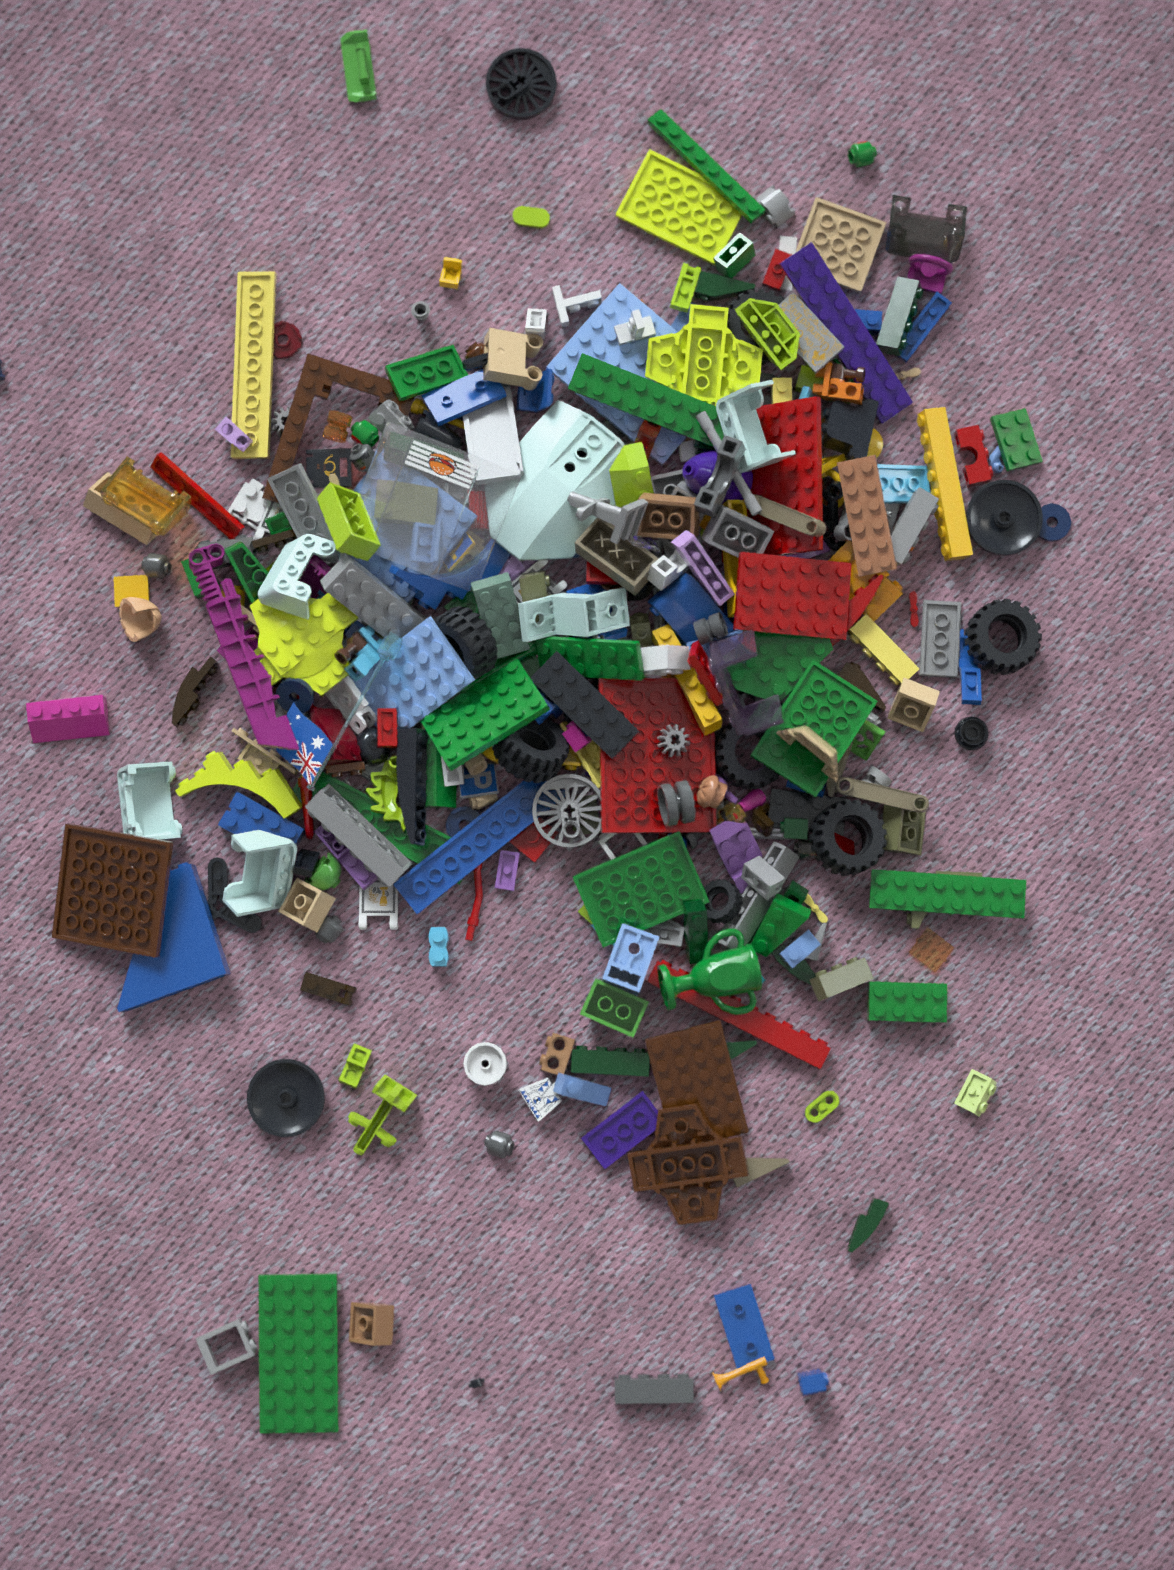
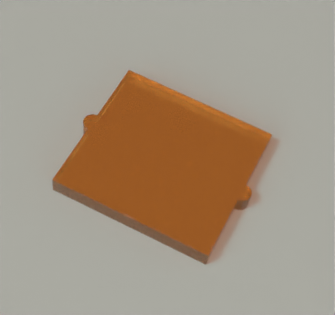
(931, 949)

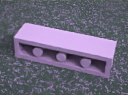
(702, 567)

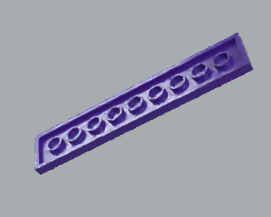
(831, 306)

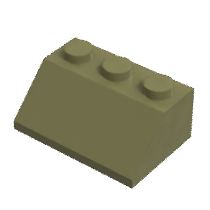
(534, 586)
(904, 829)

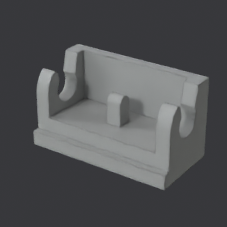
(762, 877)

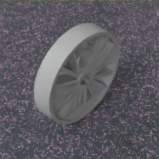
(566, 782)

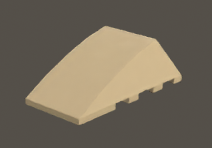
(816, 745)

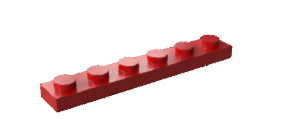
(199, 498)

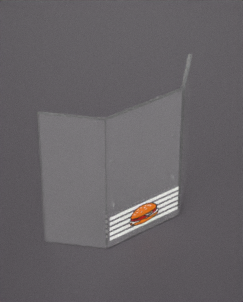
(436, 505)

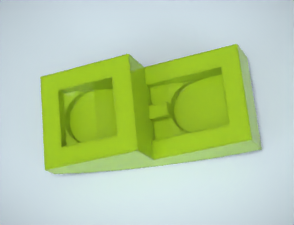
(355, 1066)

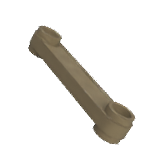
(790, 517)
(882, 795)

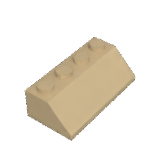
(113, 515)

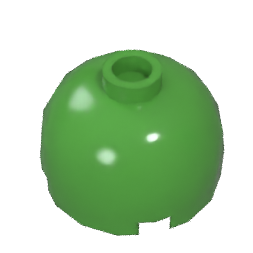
(326, 873)

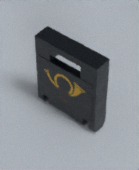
(328, 462)

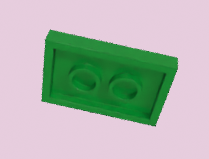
(1016, 439)

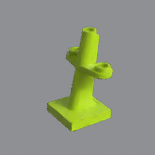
(392, 1095)

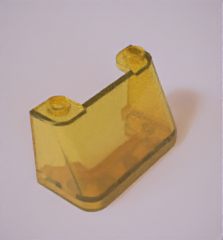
(144, 499)

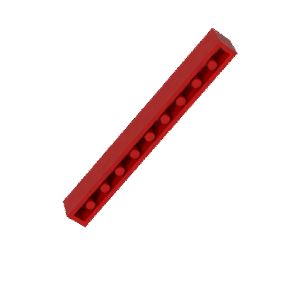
(755, 1023)

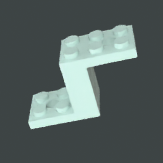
(573, 614)

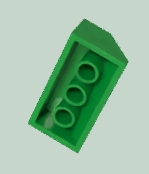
(437, 793)

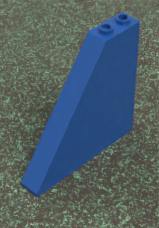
(188, 949)

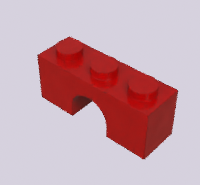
(972, 439)

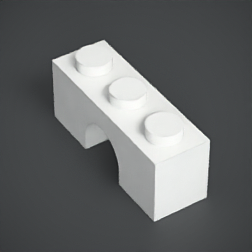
(667, 570)

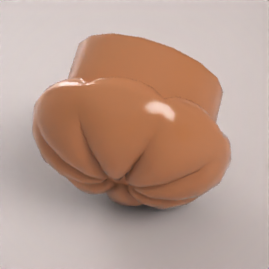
(711, 792)

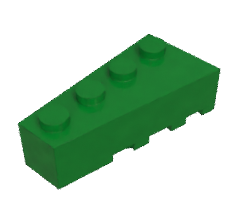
(247, 569)

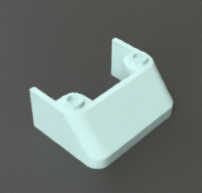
(740, 421)

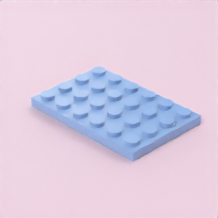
(419, 678)

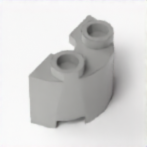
(776, 206)

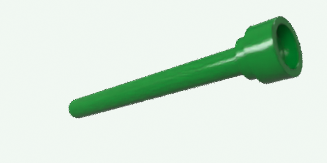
(532, 651)

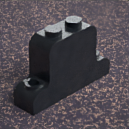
(849, 428)

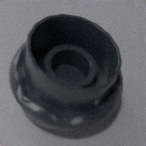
(971, 733)

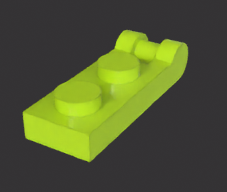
(685, 288)

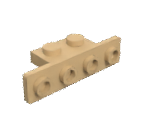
(259, 756)

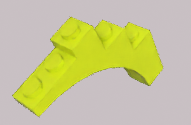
(270, 786)

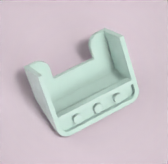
(281, 586)
(265, 873)

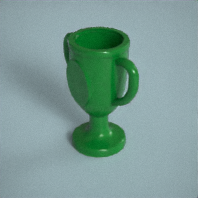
(717, 975)

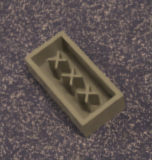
(621, 561)

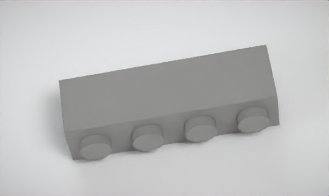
(911, 522)

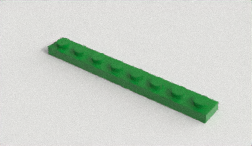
(706, 166)

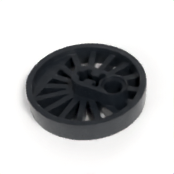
(530, 82)

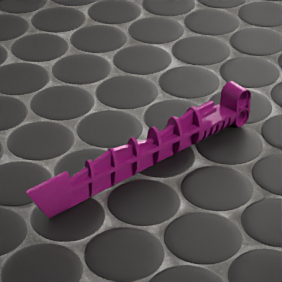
(245, 666)

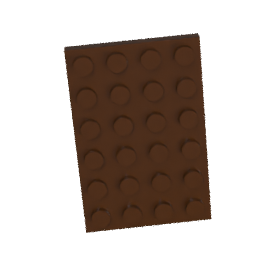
(695, 1069)

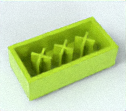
(348, 522)

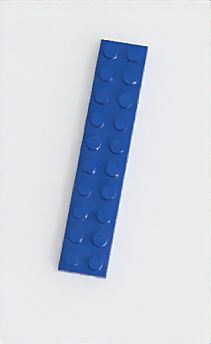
(472, 845)

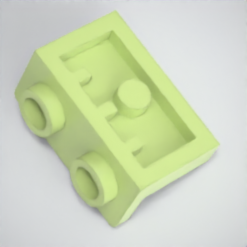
(976, 1092)

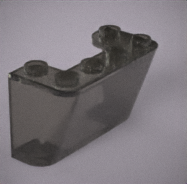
(925, 234)

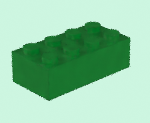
(907, 1002)

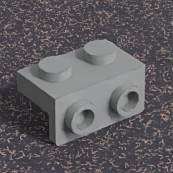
(389, 412)

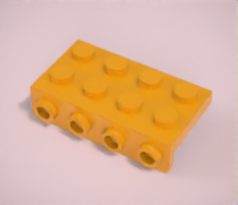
(885, 596)

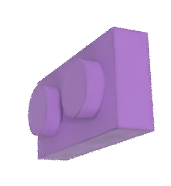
(507, 870)

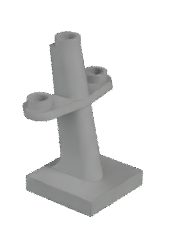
(624, 519)

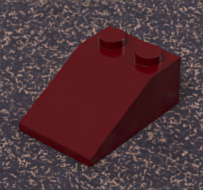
(331, 723)

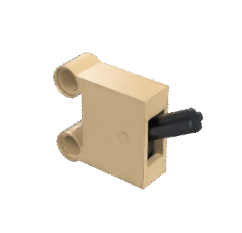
(505, 358)

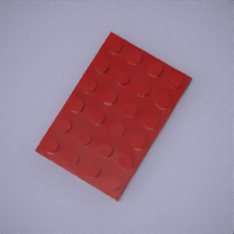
(792, 596)

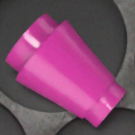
(752, 800)

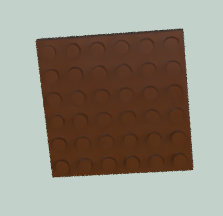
(112, 890)

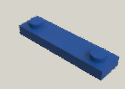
(924, 324)

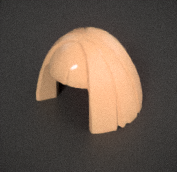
(139, 617)

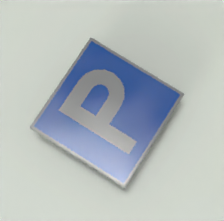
(480, 784)

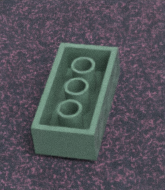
(501, 613)

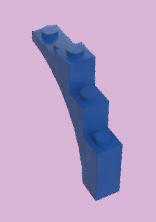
(431, 590)

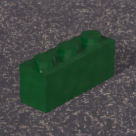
(695, 930)

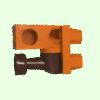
(834, 384)

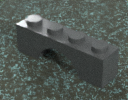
(728, 459)

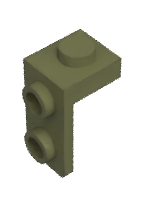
(641, 629)

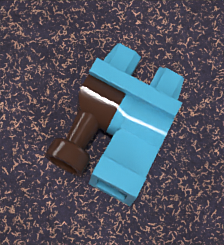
(366, 650)

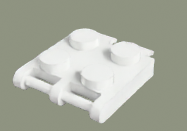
(249, 504)

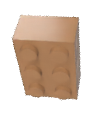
(668, 516)

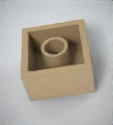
(913, 704)
(307, 905)

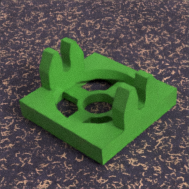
(877, 733)

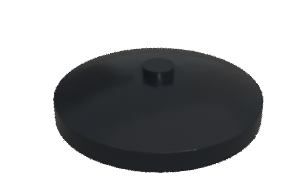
(1004, 517)
(285, 1098)

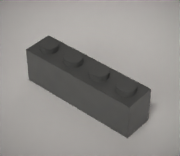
(653, 1389)

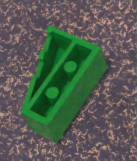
(778, 924)

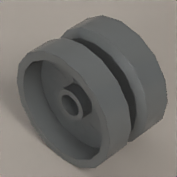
(676, 803)

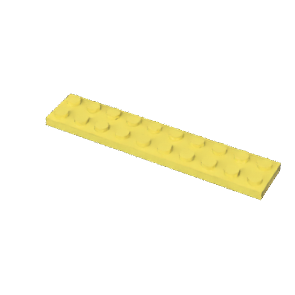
(254, 361)

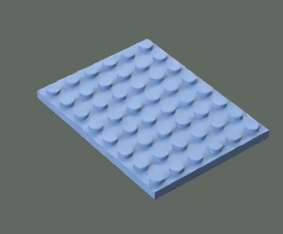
(600, 341)

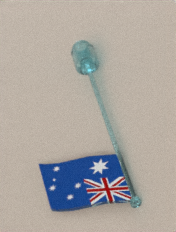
(313, 744)

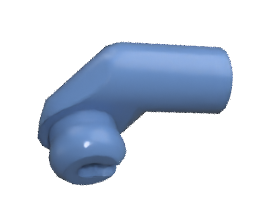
(994, 461)

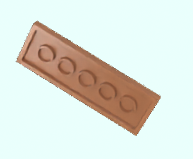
(867, 515)

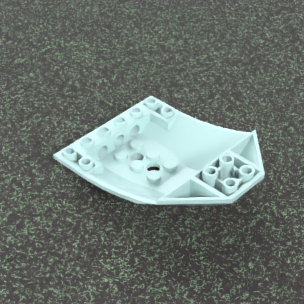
(539, 517)

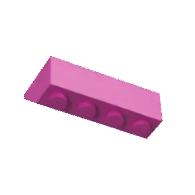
(68, 718)

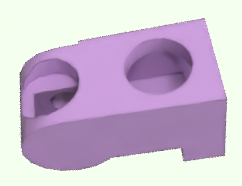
(233, 434)

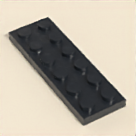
(584, 705)

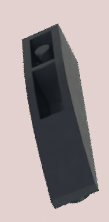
(412, 780)

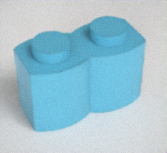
(438, 952)

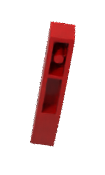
(861, 601)

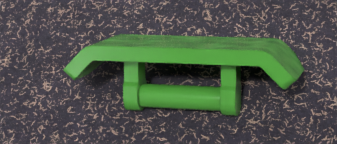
(358, 66)

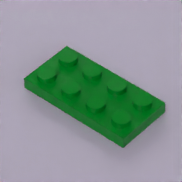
(425, 372)

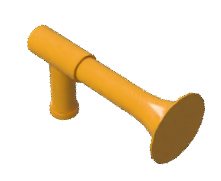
(755, 1365)

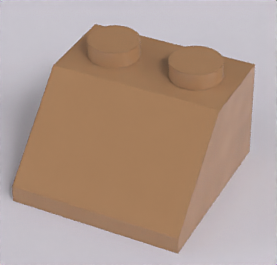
(371, 1323)

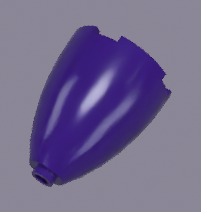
(699, 470)

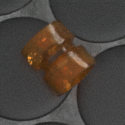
(337, 426)

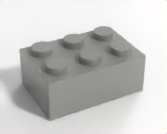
(736, 533)

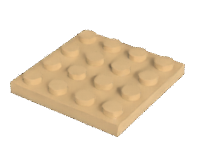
(843, 240)

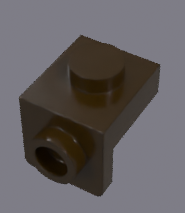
(761, 820)

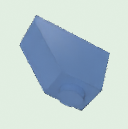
(799, 949)

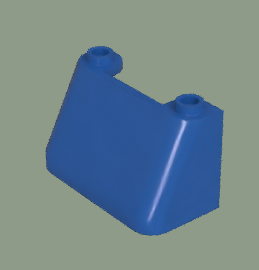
(683, 604)

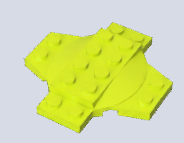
(703, 357)
(303, 646)

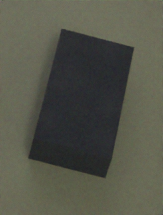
(306, 862)

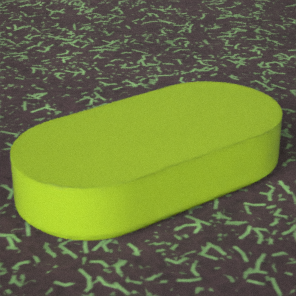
(531, 217)

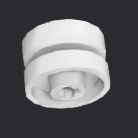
(475, 1069)

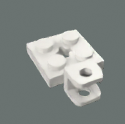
(348, 689)

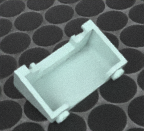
(147, 800)

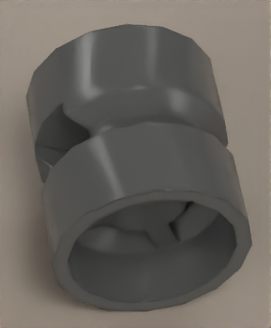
(710, 628)

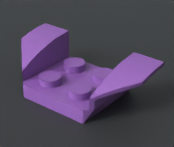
(735, 847)

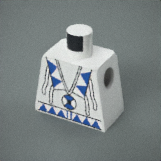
(540, 1097)

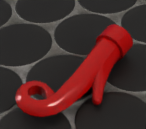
(306, 796)

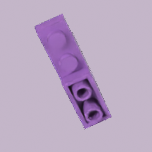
(350, 863)

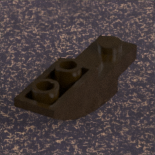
(186, 697)

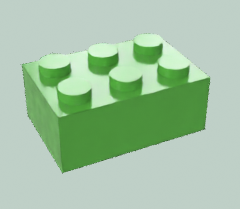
(614, 1007)

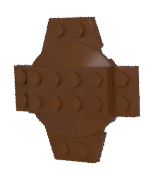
(688, 1164)

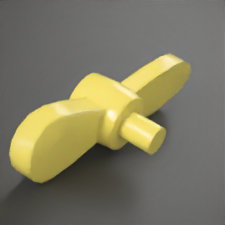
(815, 908)

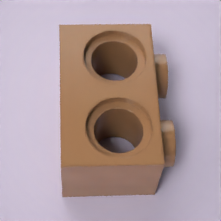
(562, 1056)

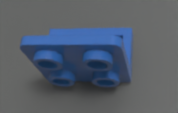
(540, 397)

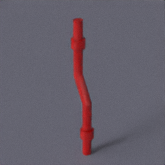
(473, 920)

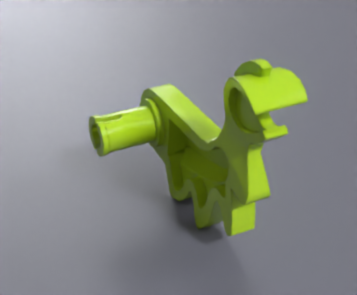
(386, 792)

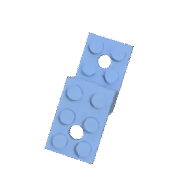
(628, 969)

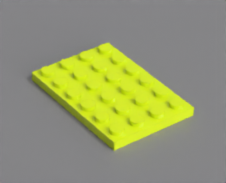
(679, 208)

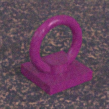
(930, 271)

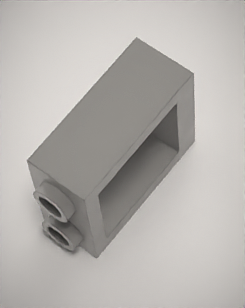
(208, 1354)

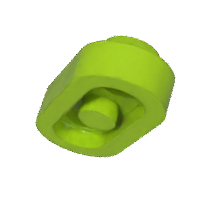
(821, 1106)

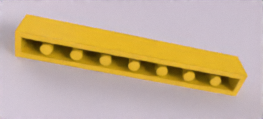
(944, 483)

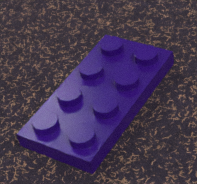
(622, 1130)

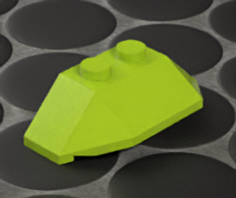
(770, 330)
(630, 475)

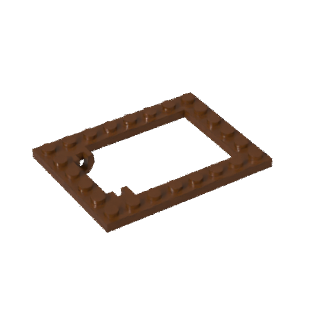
(315, 375)

